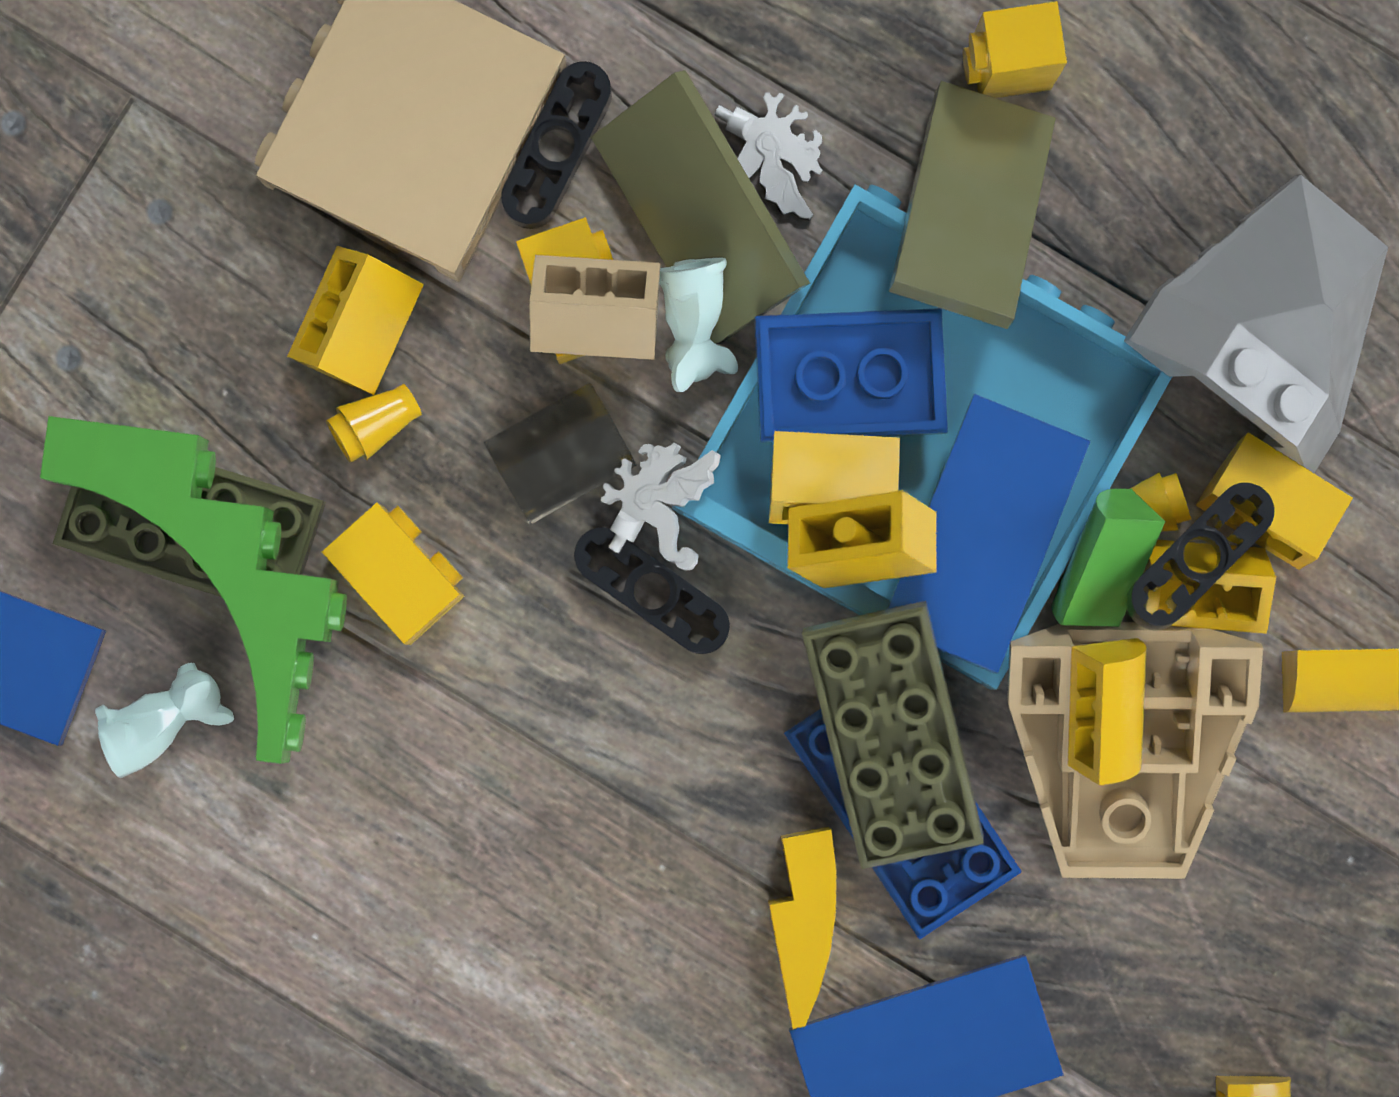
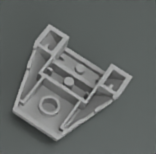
(1273, 318)

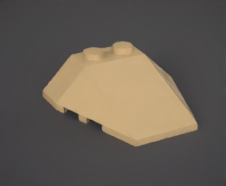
(1195, 710)

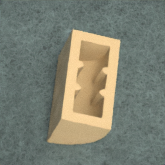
(594, 307)

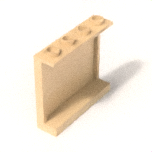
(411, 123)

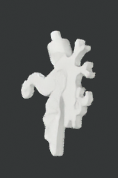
(773, 140)
(646, 491)

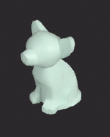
(692, 309)
(149, 725)

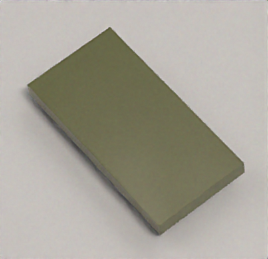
(699, 199)
(973, 205)
(124, 537)
(893, 735)

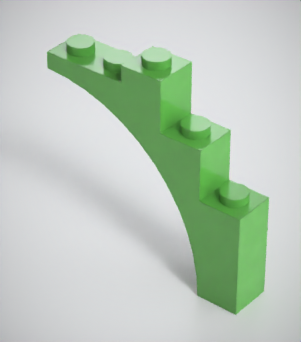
(275, 611)

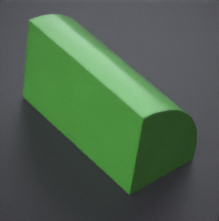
(1107, 560)

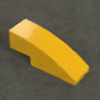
(806, 919)

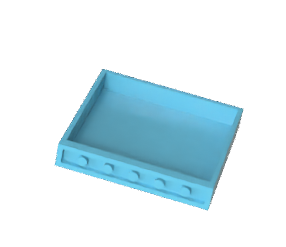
(1047, 365)

